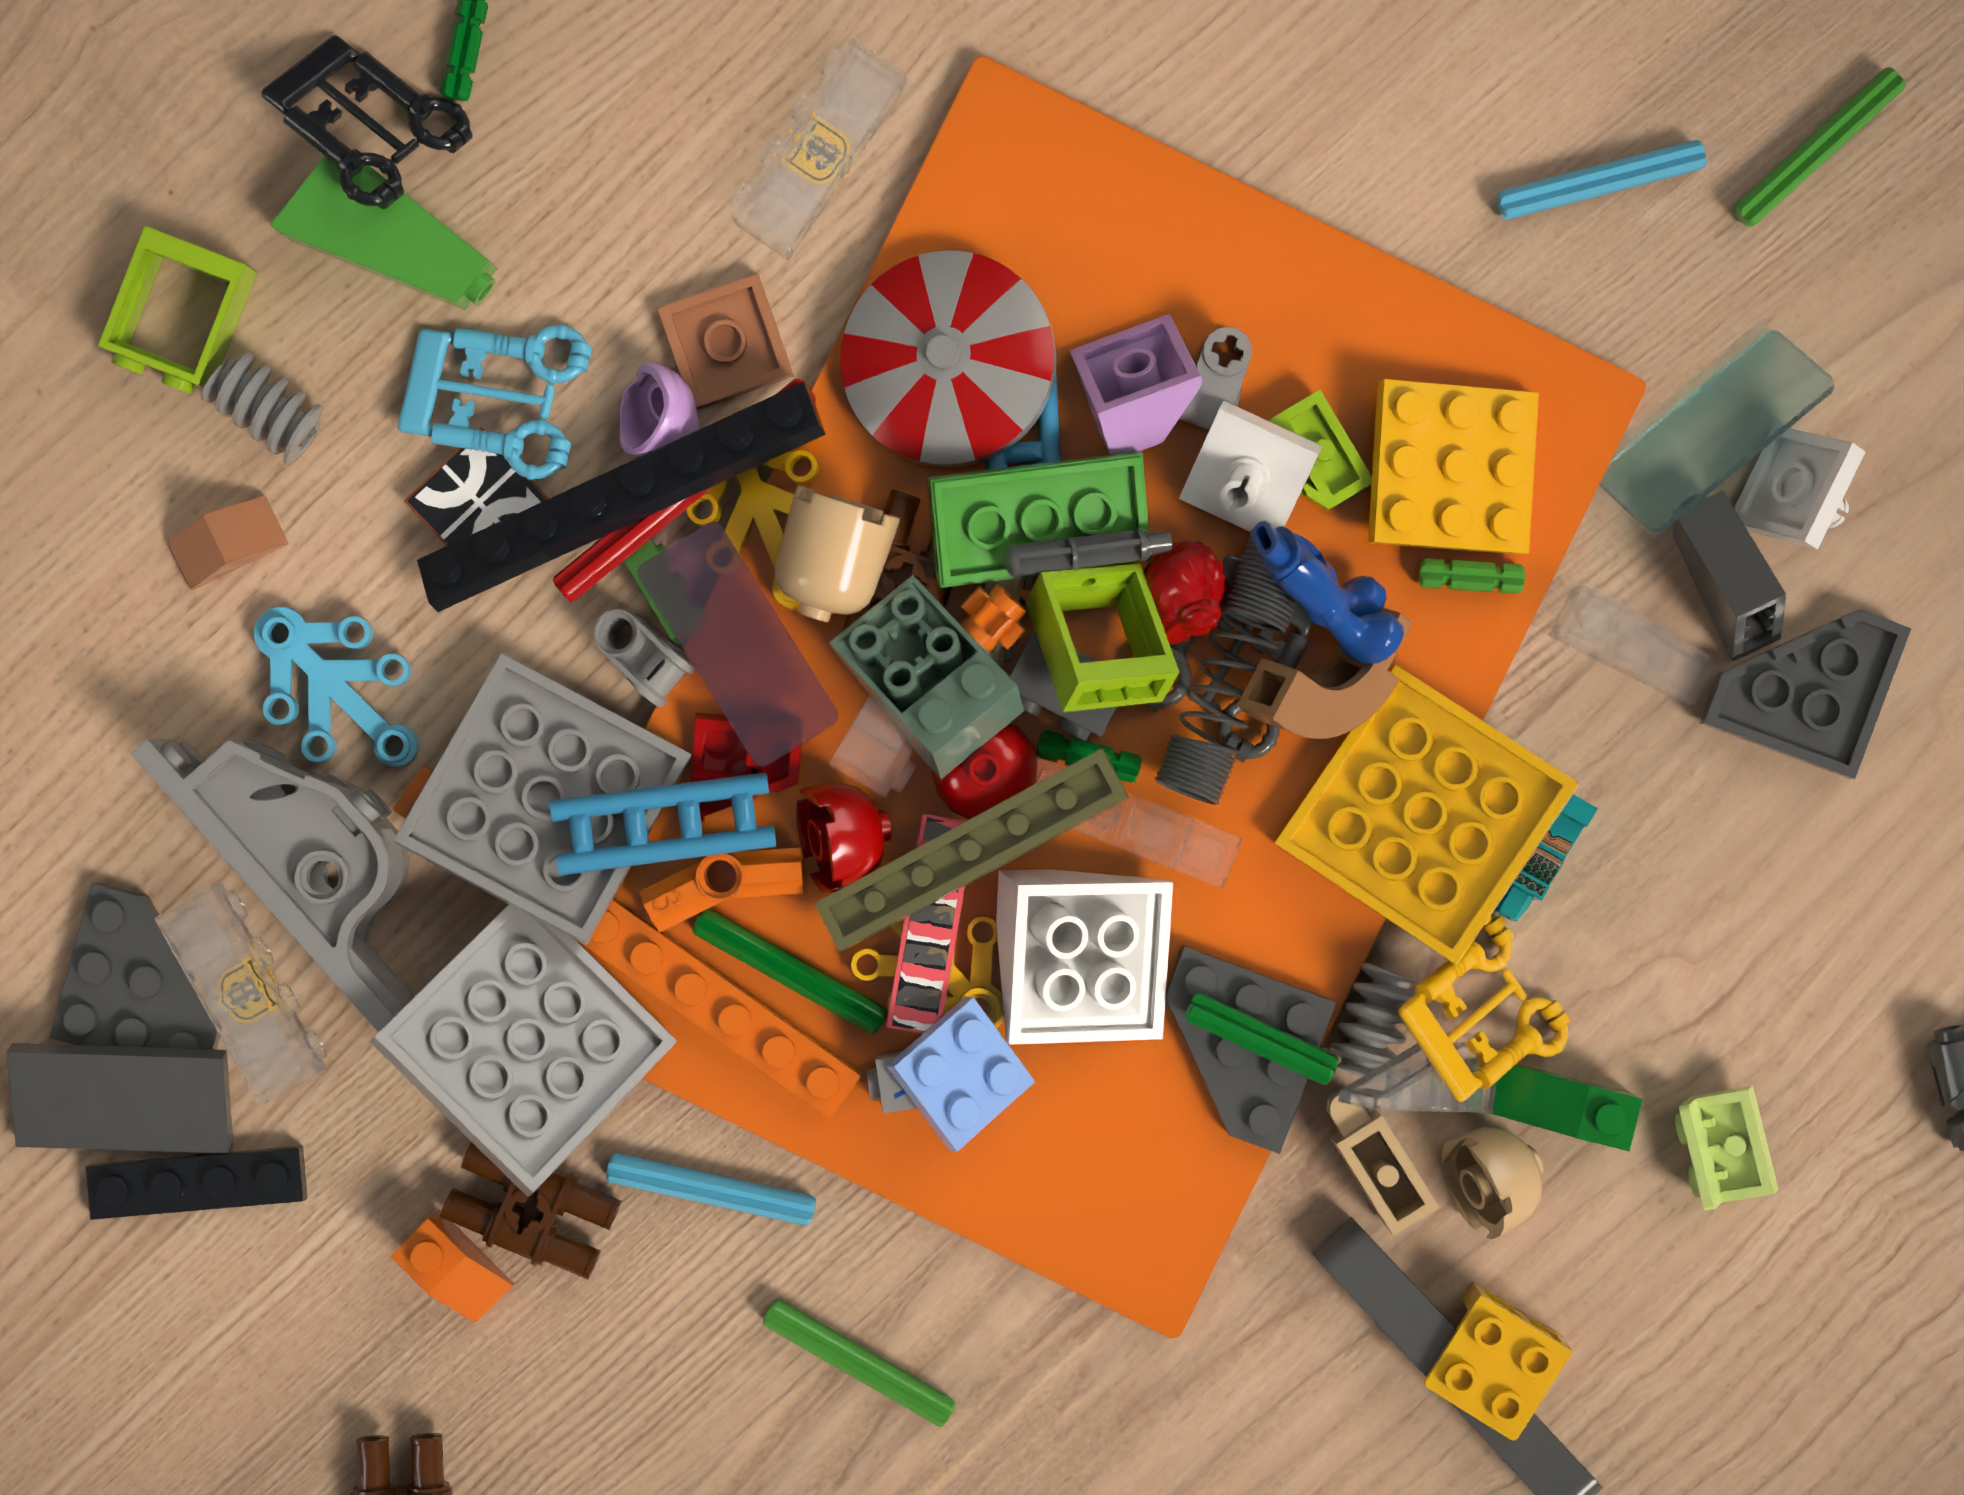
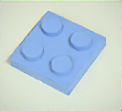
(960, 1073)

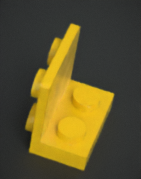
(1498, 1363)

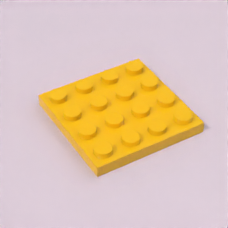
(1427, 816)

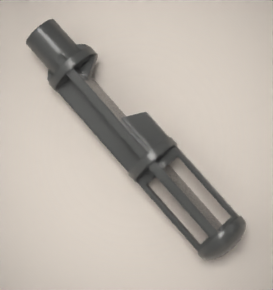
(1085, 551)

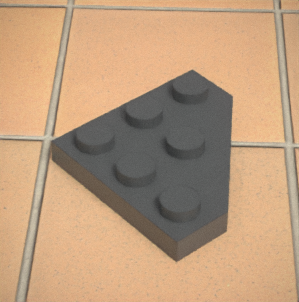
(1813, 693)
(127, 981)
(1248, 1090)

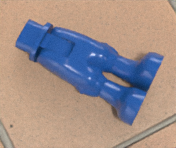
(1347, 611)

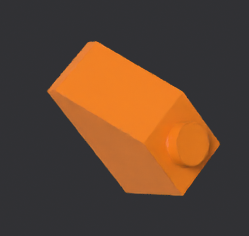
(452, 1268)

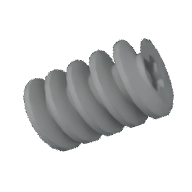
(263, 407)
(1374, 1021)

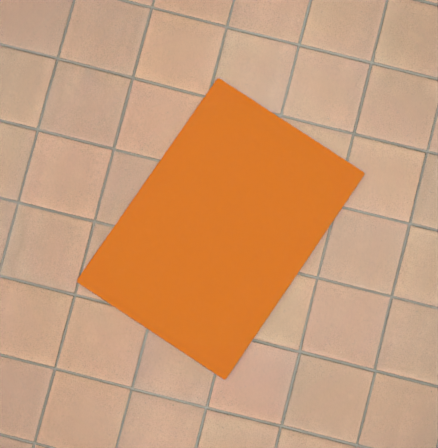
(1116, 1153)

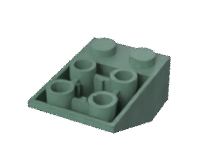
(928, 676)

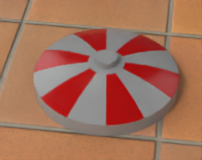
(948, 359)

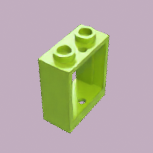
(134, 293)
(1107, 682)

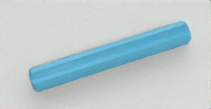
(1601, 179)
(711, 1189)

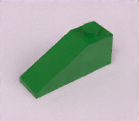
(1568, 1106)

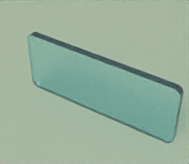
(1715, 431)

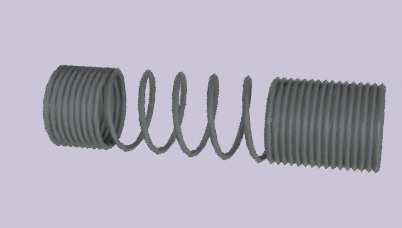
(1254, 598)

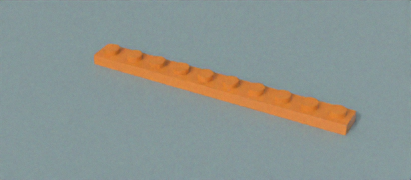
(709, 1000)

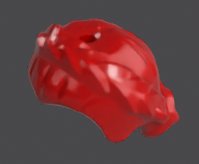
(1187, 589)

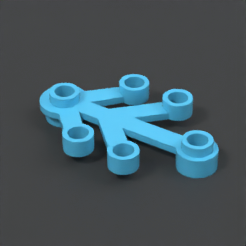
(328, 681)

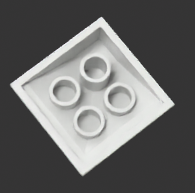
(1082, 955)

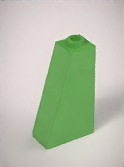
(392, 242)

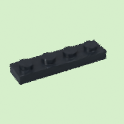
(196, 1182)

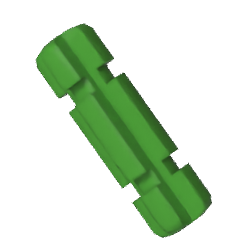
(1471, 575)

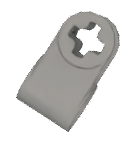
(1218, 382)
(649, 661)

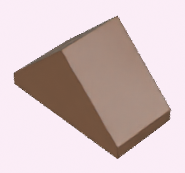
(227, 540)

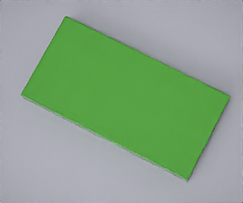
(990, 509)

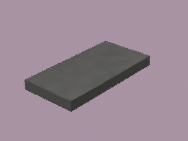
(120, 1098)

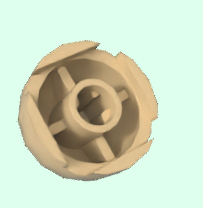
(1494, 1179)

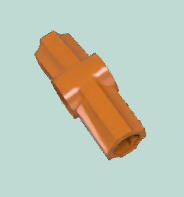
(690, 892)

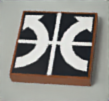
(472, 494)

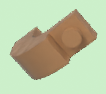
(1325, 702)

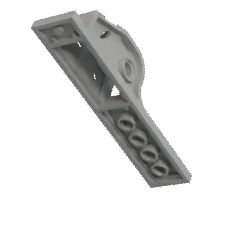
(285, 850)

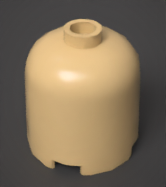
(832, 553)

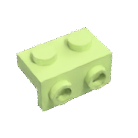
(1726, 1147)

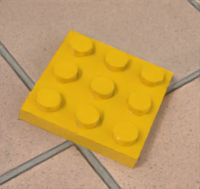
(1453, 467)

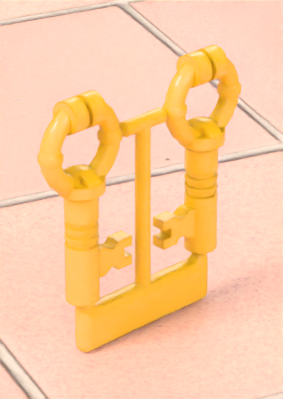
(1493, 1064)

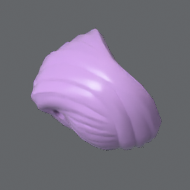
(656, 410)

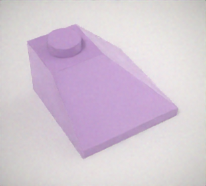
(1137, 383)

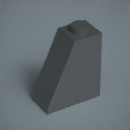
(1731, 576)

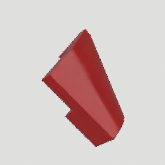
(722, 755)

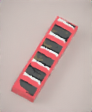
(926, 950)

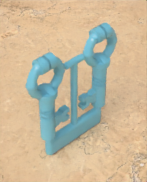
(425, 381)

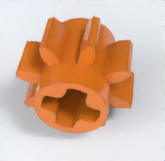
(993, 617)

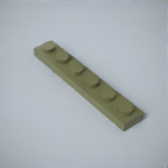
(972, 850)

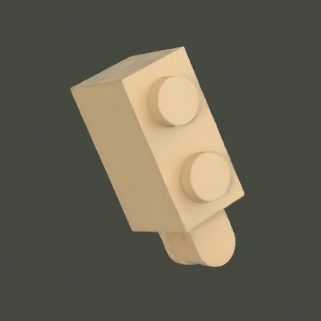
(1380, 1165)

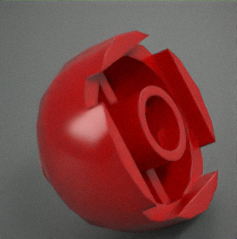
(990, 774)
(841, 832)

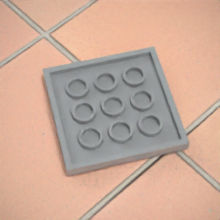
(492, 789)
(524, 1044)

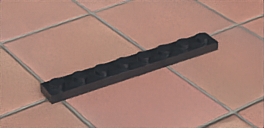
(621, 497)

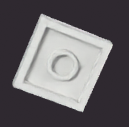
(1249, 469)
(1799, 487)

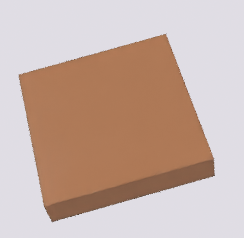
(726, 341)

